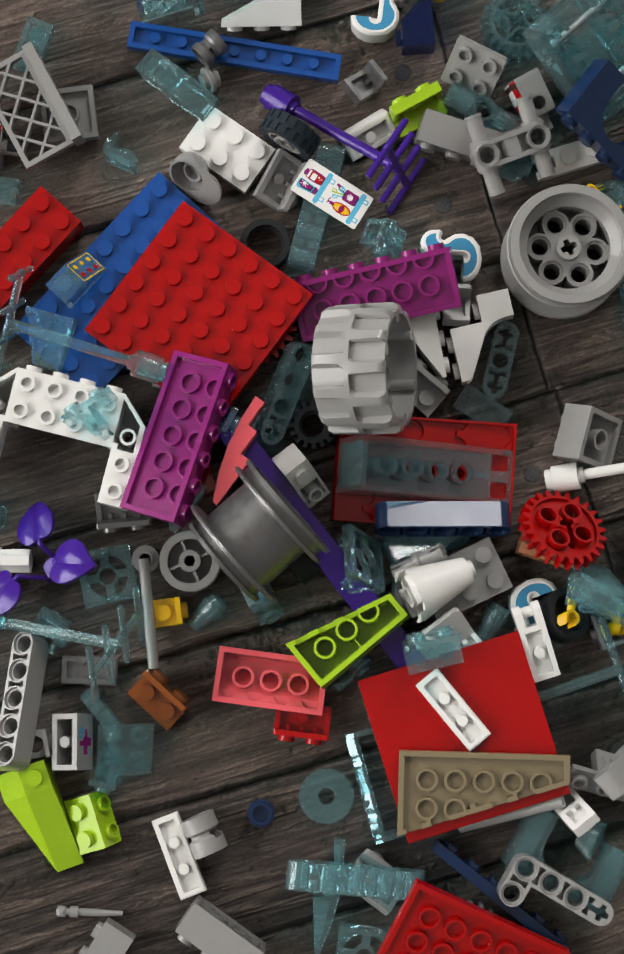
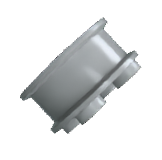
(174, 566)

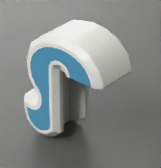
(381, 28)
(462, 247)
(525, 591)

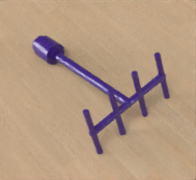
(278, 97)

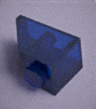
(417, 30)

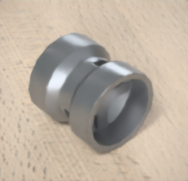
(209, 48)

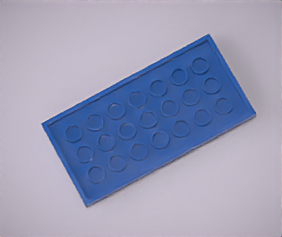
(117, 251)

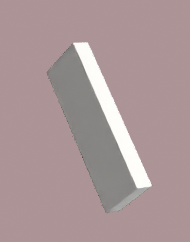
(453, 709)
(179, 856)

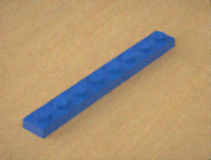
(241, 52)

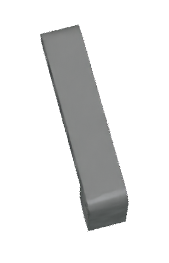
(22, 700)

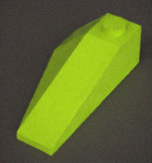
(40, 809)

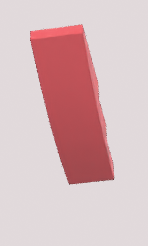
(233, 457)

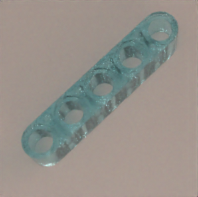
(312, 219)
(350, 879)

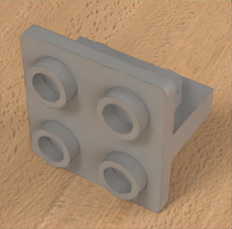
(474, 67)

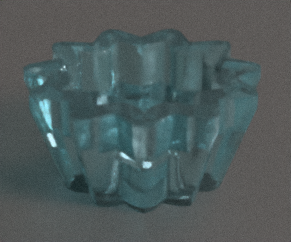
(590, 841)

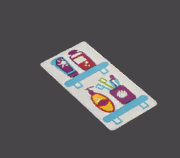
(331, 193)

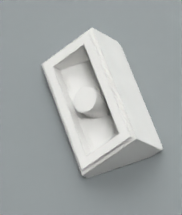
(372, 130)

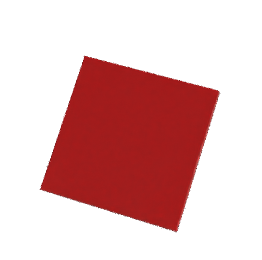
(498, 690)

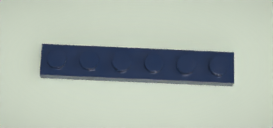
(470, 871)

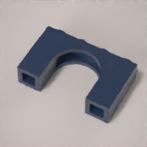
(584, 110)

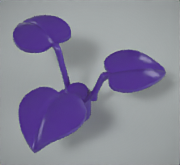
(64, 567)

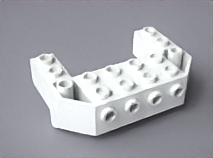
(39, 401)

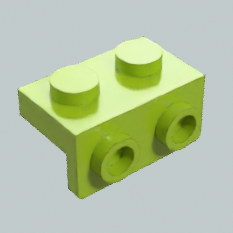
(413, 106)
(92, 822)

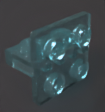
(90, 412)

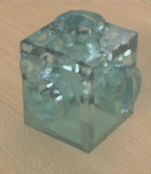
(388, 237)

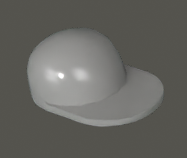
(192, 176)

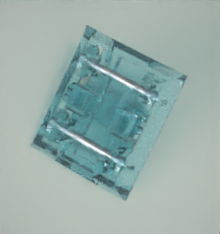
(580, 36)

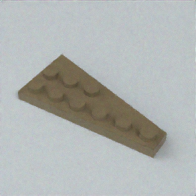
(459, 783)

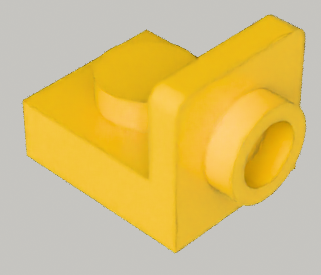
(170, 611)

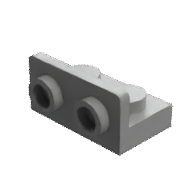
(430, 390)

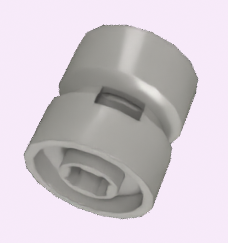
(204, 834)

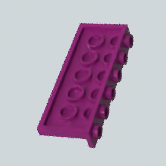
(416, 282)
(179, 438)

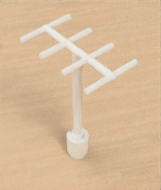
(570, 476)

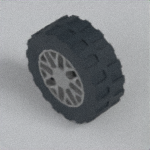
(290, 134)

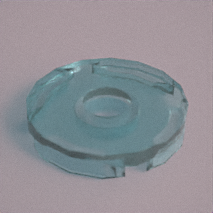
(320, 811)

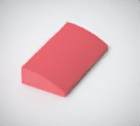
(266, 682)

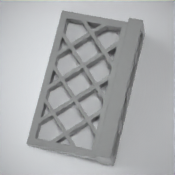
(54, 100)

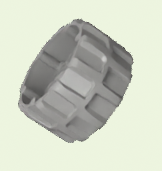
(364, 368)

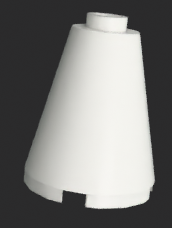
(433, 585)

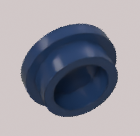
(261, 812)

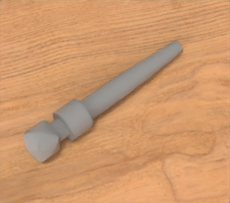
(75, 911)

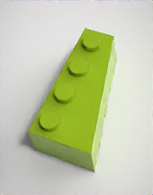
(342, 643)

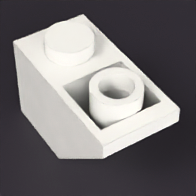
(301, 475)

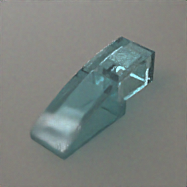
(176, 84)

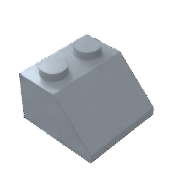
(587, 436)

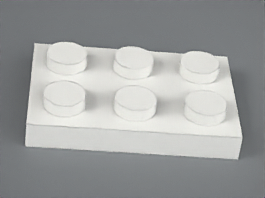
(229, 150)

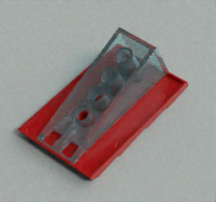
(423, 463)

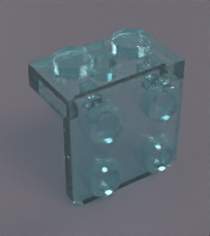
(432, 650)

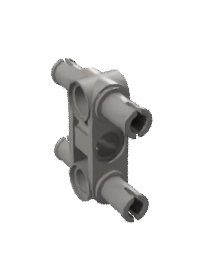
(510, 145)

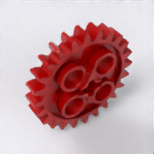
(562, 530)

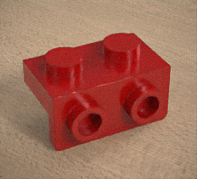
(299, 725)

